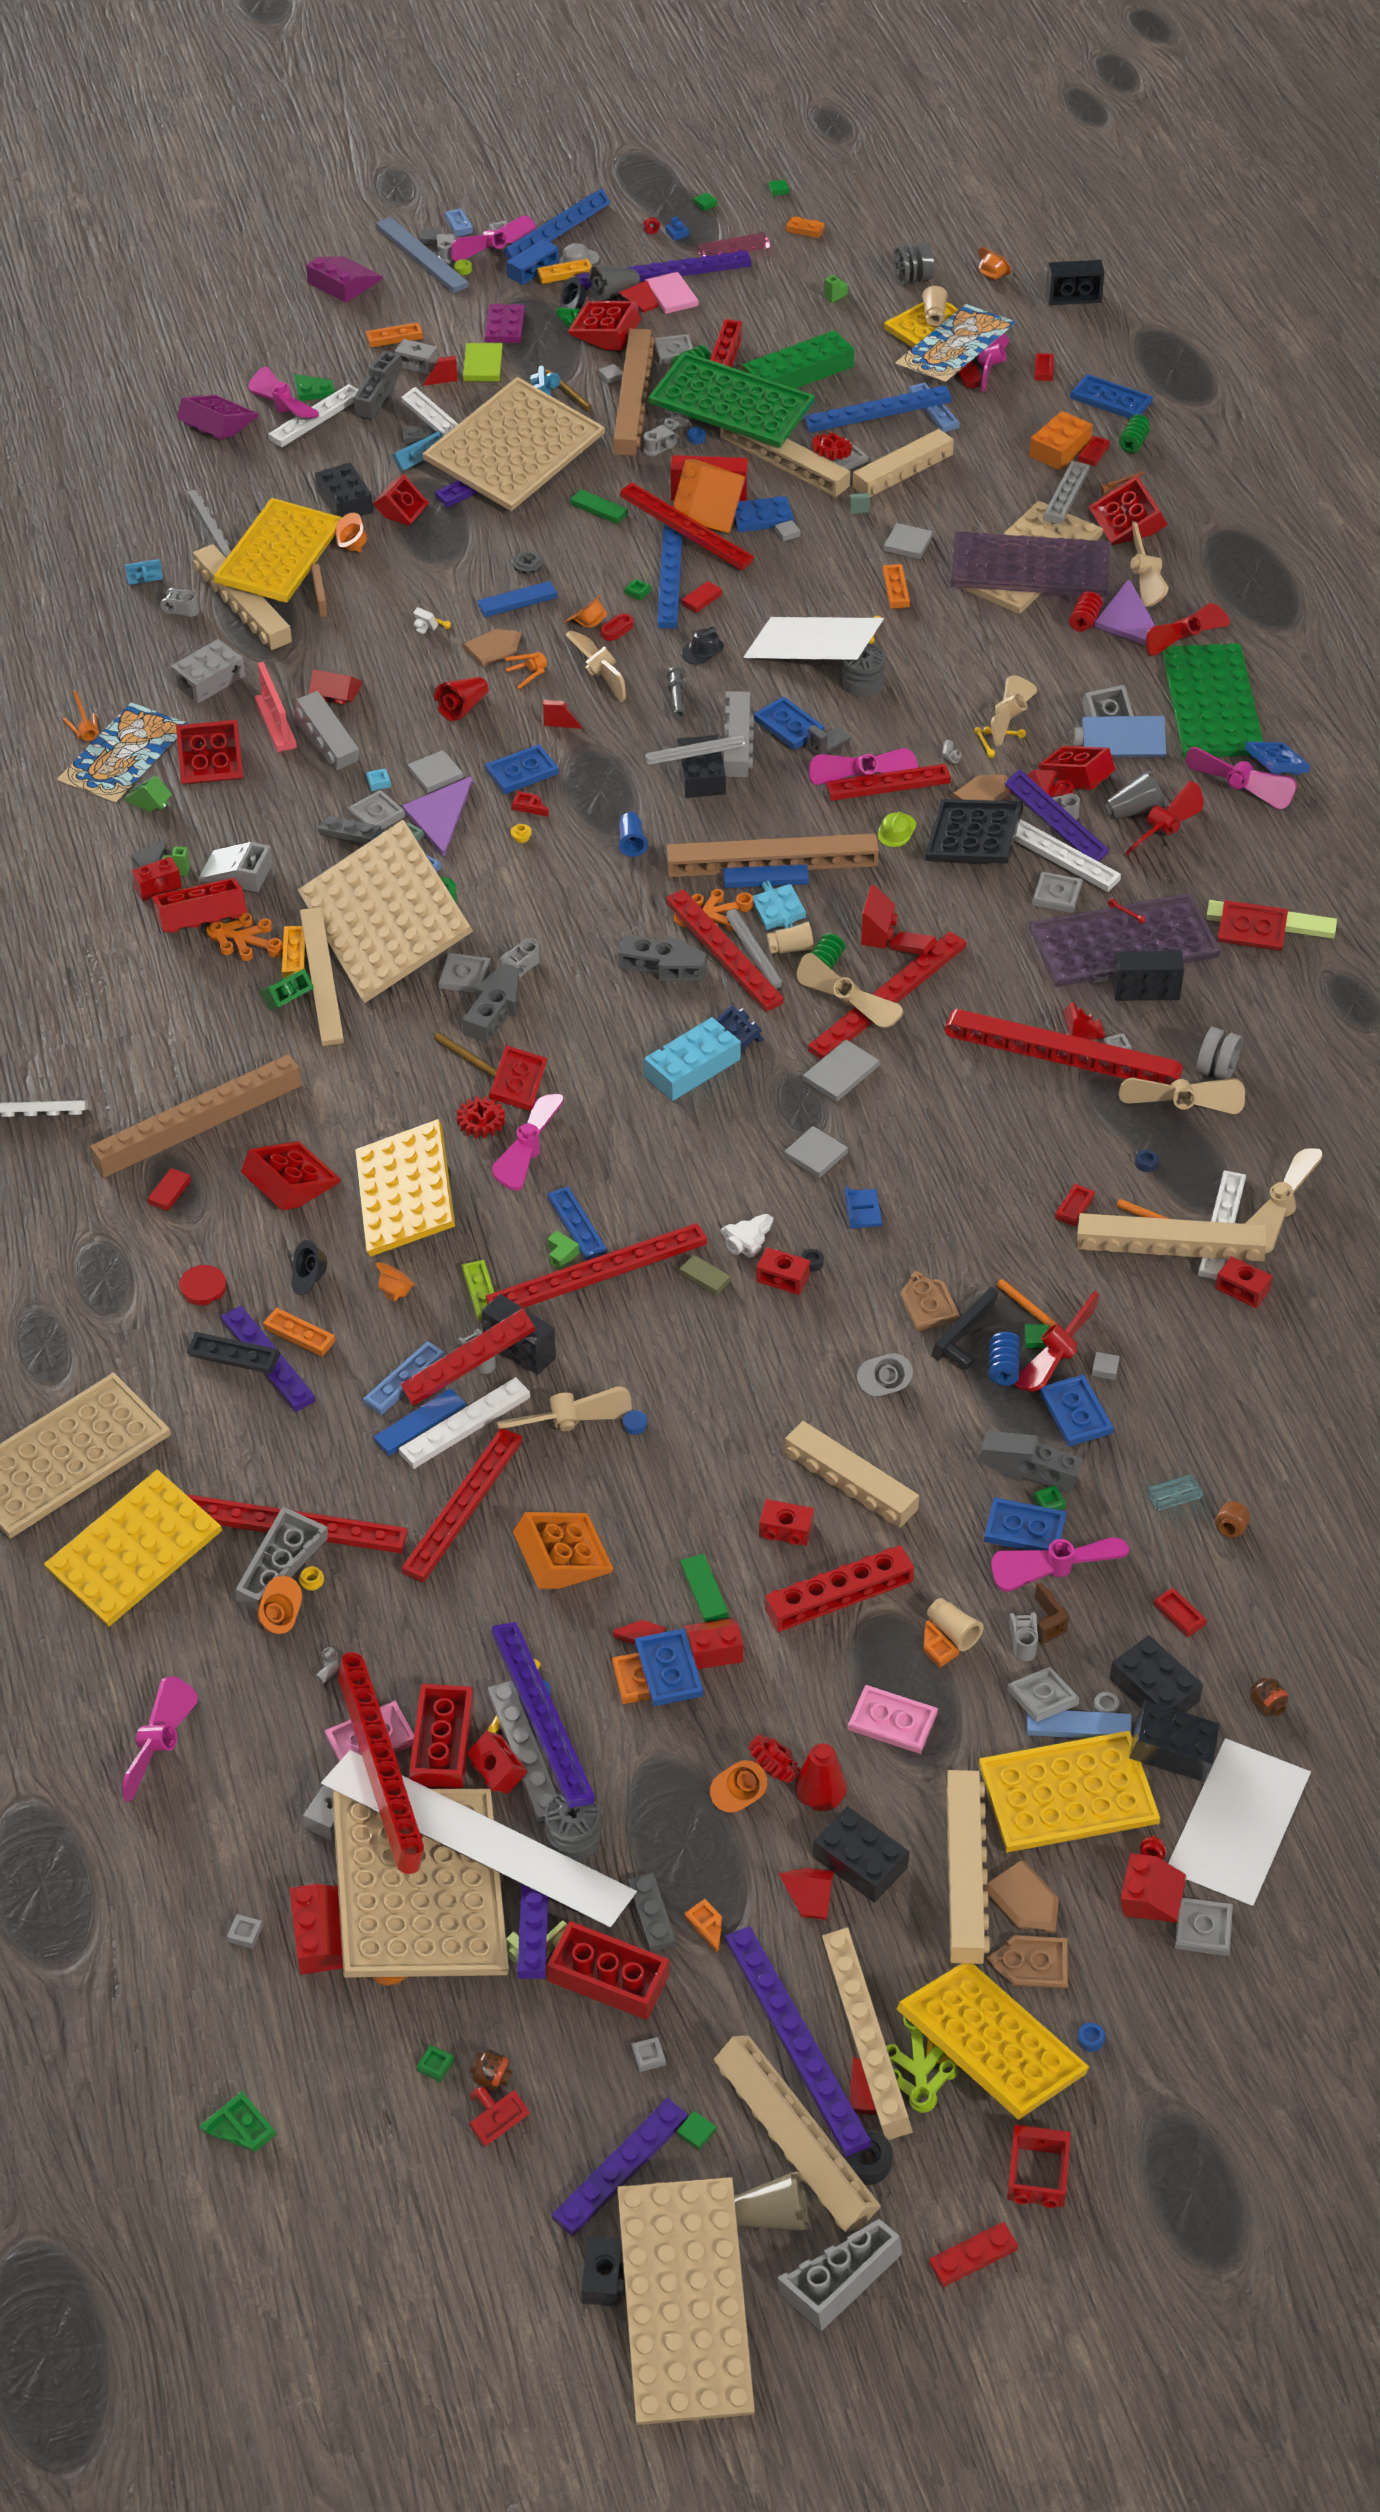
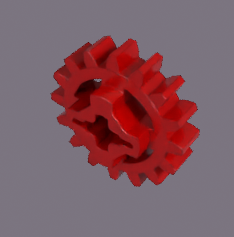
(831, 446)
(480, 1117)
(774, 1758)

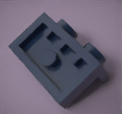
(737, 1024)

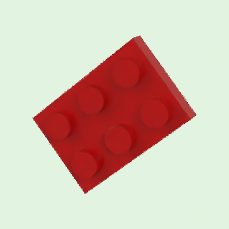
(1253, 925)
(518, 1078)

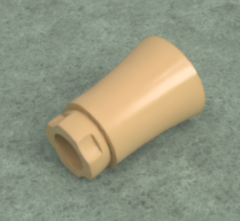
(934, 302)
(791, 939)
(955, 1624)

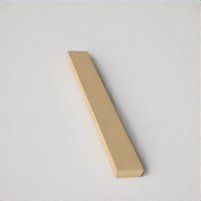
(321, 976)

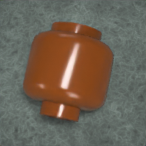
(1232, 1519)

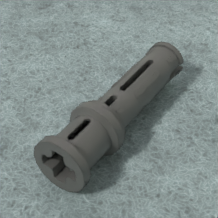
(677, 687)

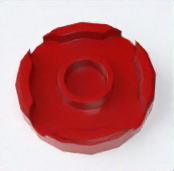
(202, 1284)

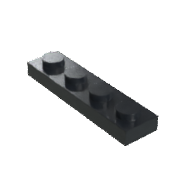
(233, 1352)

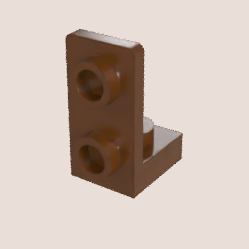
(1057, 1620)

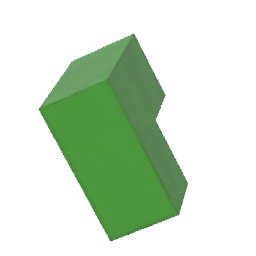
(834, 288)
(181, 859)
(563, 1250)

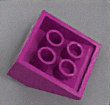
(340, 277)
(214, 415)

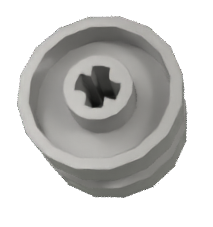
(1219, 1054)

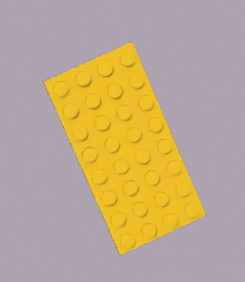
(278, 550)

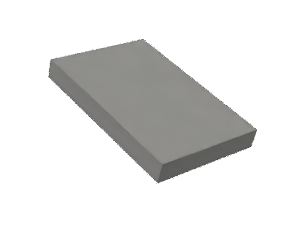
(841, 1070)

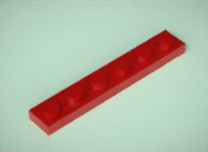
(888, 782)
(468, 1357)

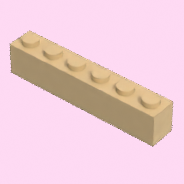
(903, 463)
(851, 1474)

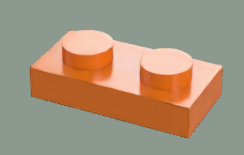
(805, 227)

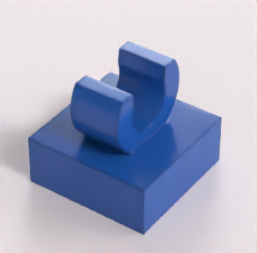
(676, 229)

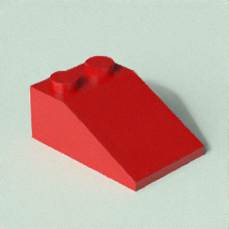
(1080, 765)

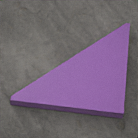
(1126, 616)
(440, 813)

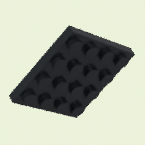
(974, 831)

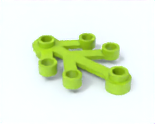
(920, 2068)

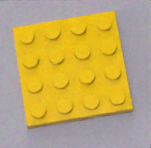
(912, 324)

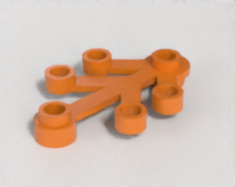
(743, 902)
(221, 930)

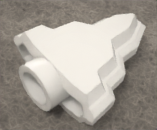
(747, 1235)

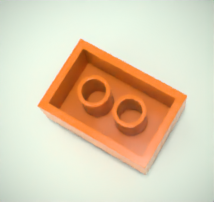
(1060, 440)

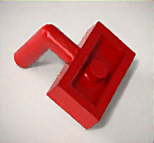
(497, 2116)

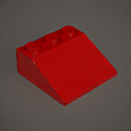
(606, 323)
(1127, 505)
(209, 752)
(288, 1174)
(317, 1927)

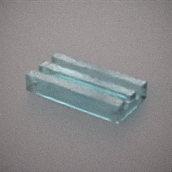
(1173, 1489)

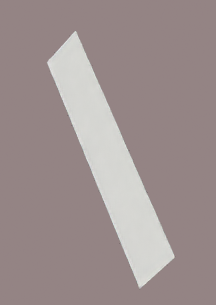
(494, 1845)

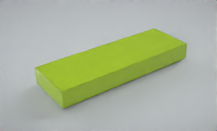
(478, 1284)

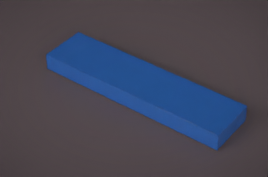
(517, 599)
(756, 876)
(577, 1223)
(419, 1421)

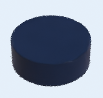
(1146, 1161)

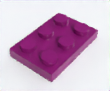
(504, 323)

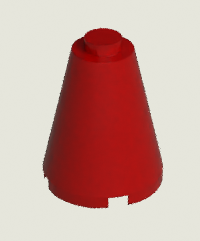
(460, 696)
(821, 1779)

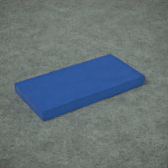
(1110, 396)

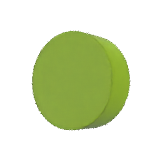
(463, 267)

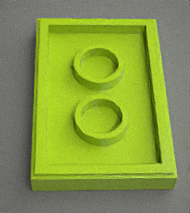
(482, 362)

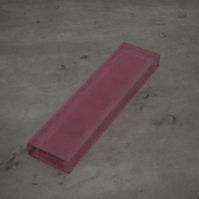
(732, 245)

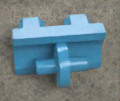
(545, 382)
(144, 571)

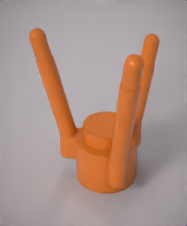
(536, 662)
(86, 729)

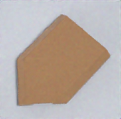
(493, 646)
(983, 788)
(928, 1302)
(1024, 1898)
(1033, 1961)

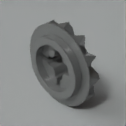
(532, 563)

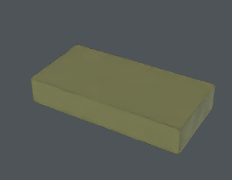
(705, 1275)

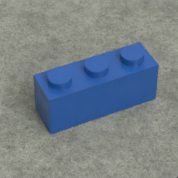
(525, 264)

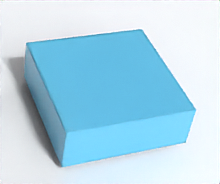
(378, 779)

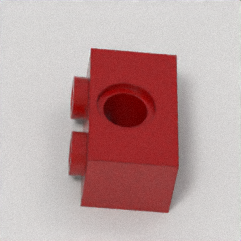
(156, 878)
(783, 1271)
(1243, 1282)
(778, 1514)
(493, 1750)

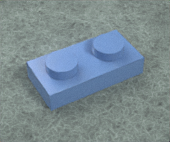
(459, 222)

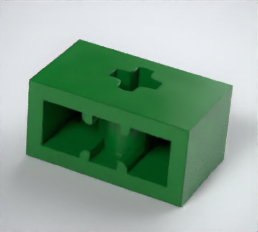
(287, 989)

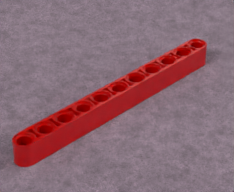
(1061, 1048)
(381, 1763)

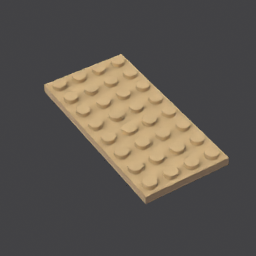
(1033, 525)
(73, 1451)
(685, 2301)

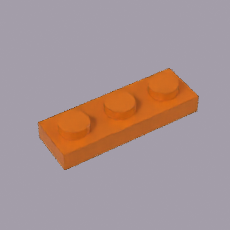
(394, 334)
(896, 586)
(299, 1332)

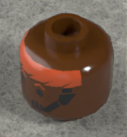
(1269, 1697)
(491, 2070)

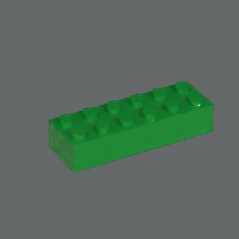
(805, 361)

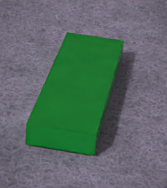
(599, 506)
(704, 1588)

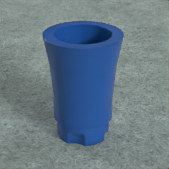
(632, 837)

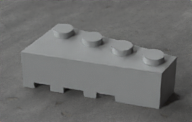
(738, 723)
(325, 731)
(282, 1552)
(841, 2274)

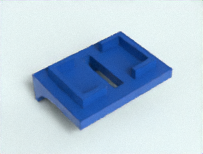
(862, 1199)

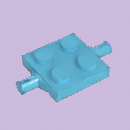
(778, 906)

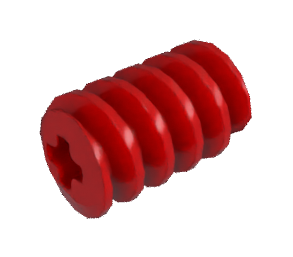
(1085, 611)

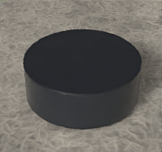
(816, 1259)

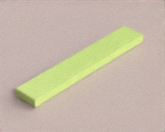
(1295, 923)

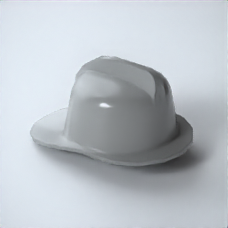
(578, 252)
(884, 1374)

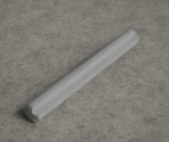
(695, 750)
(753, 948)

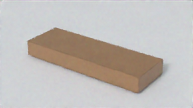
(319, 590)

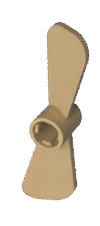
(1152, 585)
(600, 663)
(1014, 702)
(819, 976)
(1220, 1095)
(1282, 1195)
(566, 1412)

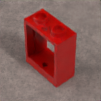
(1044, 2141)

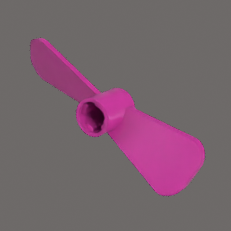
(468, 246)
(991, 356)
(268, 386)
(831, 767)
(1272, 788)
(514, 1163)
(1020, 1568)
(171, 1706)

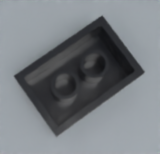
(1075, 282)
(344, 491)
(704, 773)
(1148, 975)
(531, 1352)
(1155, 1676)
(1174, 1741)
(860, 1854)

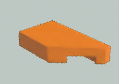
(938, 1646)
(706, 1922)

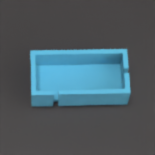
(692, 1059)

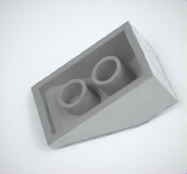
(1107, 702)

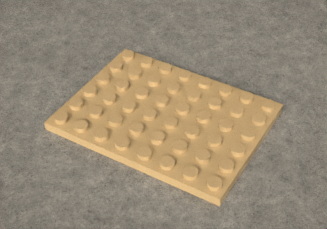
(513, 443)
(385, 911)
(418, 1923)

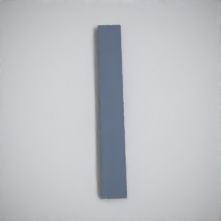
(422, 255)

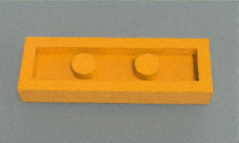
(563, 271)
(293, 950)

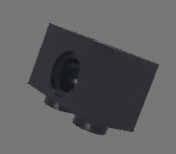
(600, 2288)

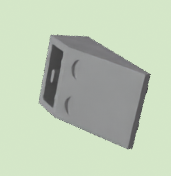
(245, 862)

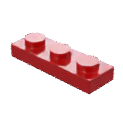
(973, 2254)

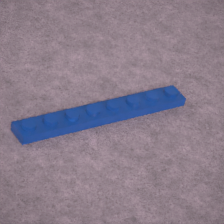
(561, 223)
(877, 409)
(669, 578)

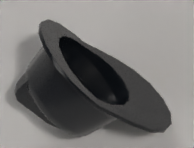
(572, 294)
(702, 647)
(308, 1266)

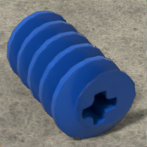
(1004, 1358)

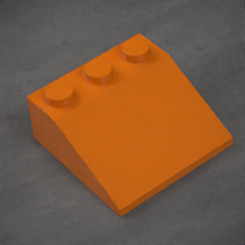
(709, 494)
(561, 1548)

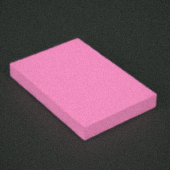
(672, 293)
(892, 1719)
(343, 1738)

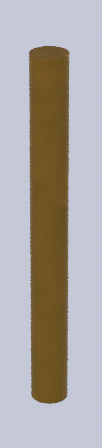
(572, 393)
(465, 1054)

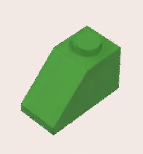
(149, 795)

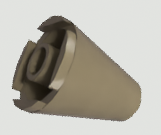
(774, 2205)

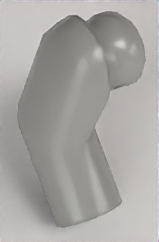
(675, 422)
(950, 754)
(331, 1665)

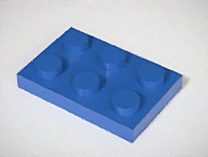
(762, 513)
(786, 722)
(1278, 757)
(521, 769)
(1076, 1410)
(1023, 1525)
(669, 1667)

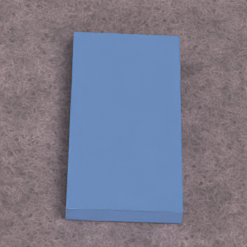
(1126, 735)

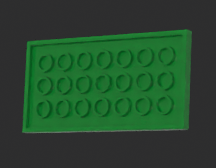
(732, 399)
(1211, 698)

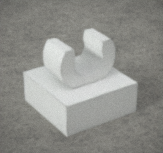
(424, 620)

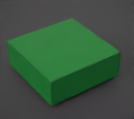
(778, 187)
(705, 201)
(637, 589)
(1033, 1335)
(1049, 1498)
(435, 2063)
(696, 2130)

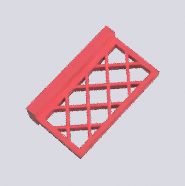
(273, 713)

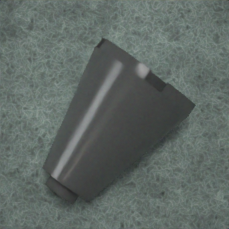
(610, 280)
(1135, 798)

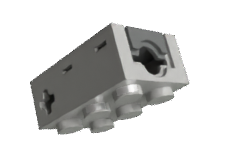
(208, 671)

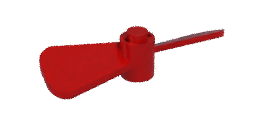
(1162, 636)
(1185, 805)
(1059, 1346)

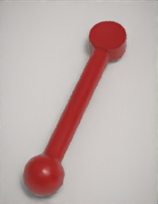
(1112, 903)

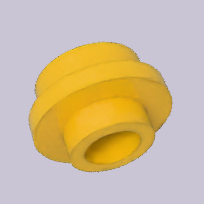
(521, 833)
(311, 1573)

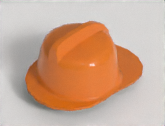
(992, 264)
(351, 533)
(591, 614)
(393, 1282)
(279, 1605)
(738, 1786)

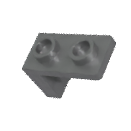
(826, 742)

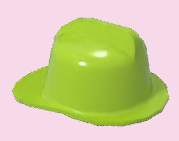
(896, 829)

